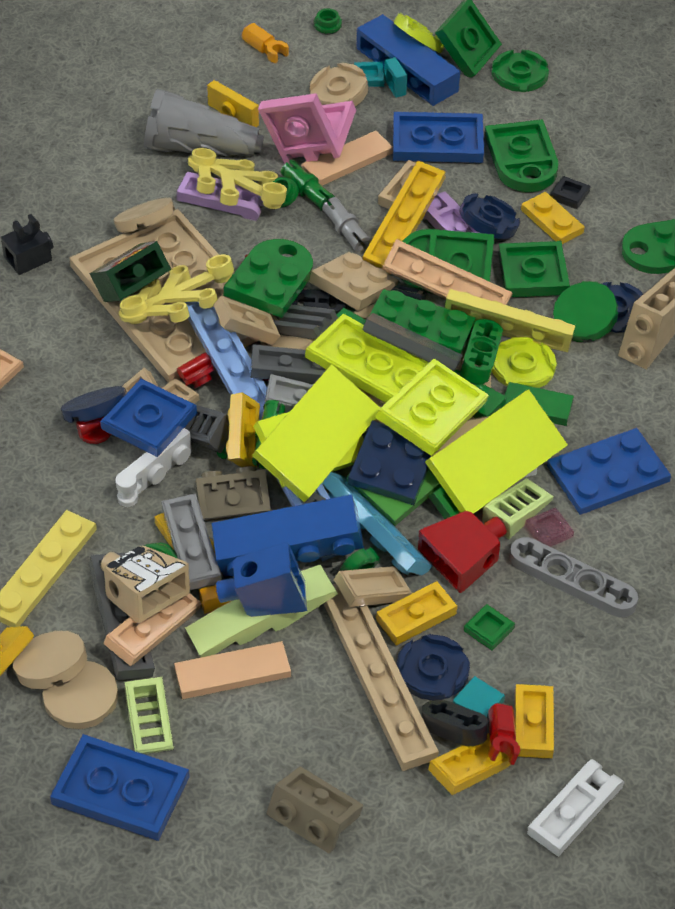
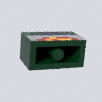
(130, 271)

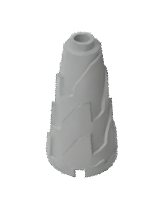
(187, 125)

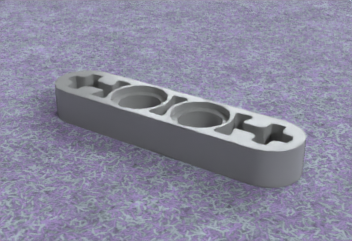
(576, 573)

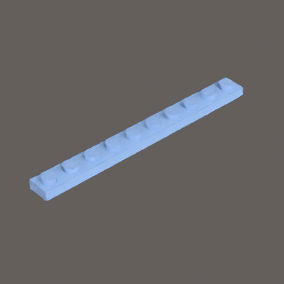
(234, 369)

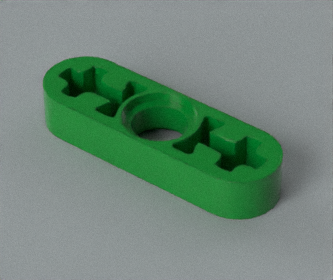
(481, 351)

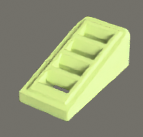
(518, 518)
(142, 689)

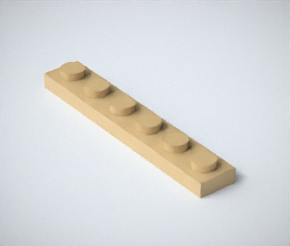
(382, 683)

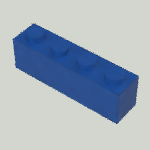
(426, 71)
(309, 528)

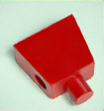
(462, 547)

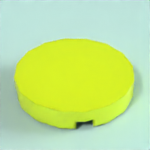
(418, 32)
(523, 370)

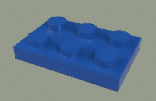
(438, 137)
(608, 471)
(120, 787)

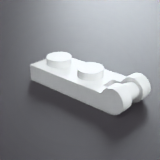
(151, 469)
(574, 807)

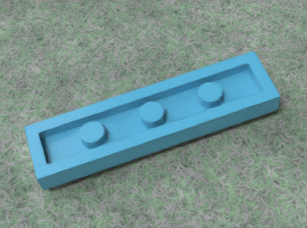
(383, 532)

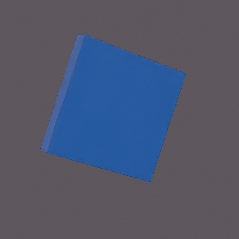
(149, 417)

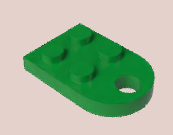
(522, 151)
(657, 241)
(462, 249)
(268, 278)

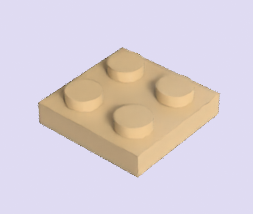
(352, 280)

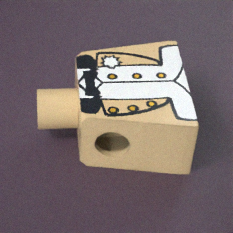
(144, 581)

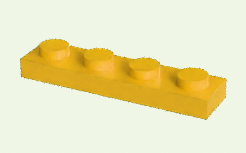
(405, 211)

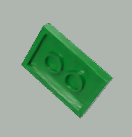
(425, 318)

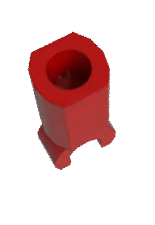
(502, 732)

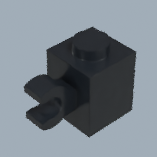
(27, 246)

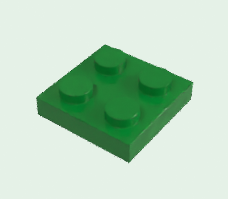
(468, 38)
(533, 268)

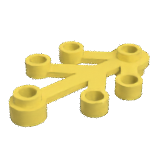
(204, 162)
(177, 291)

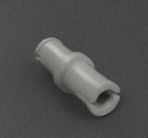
(346, 224)

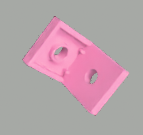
(314, 129)

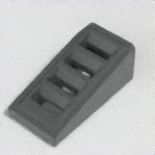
(218, 434)

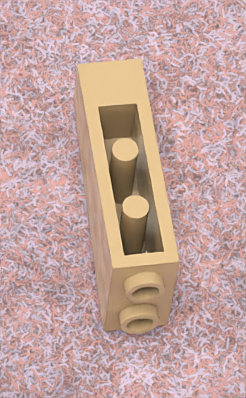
(650, 323)

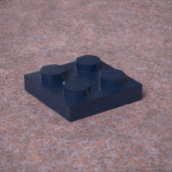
(389, 465)

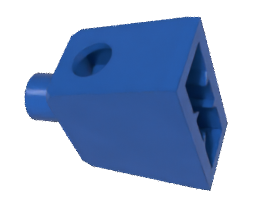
(266, 582)

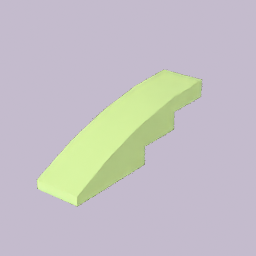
(232, 624)

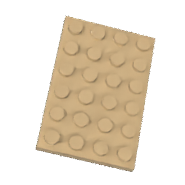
(160, 339)

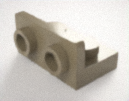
(232, 494)
(313, 808)

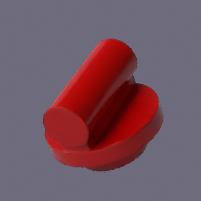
(196, 370)
(91, 431)

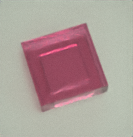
(549, 527)

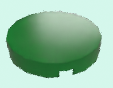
(511, 74)
(589, 308)

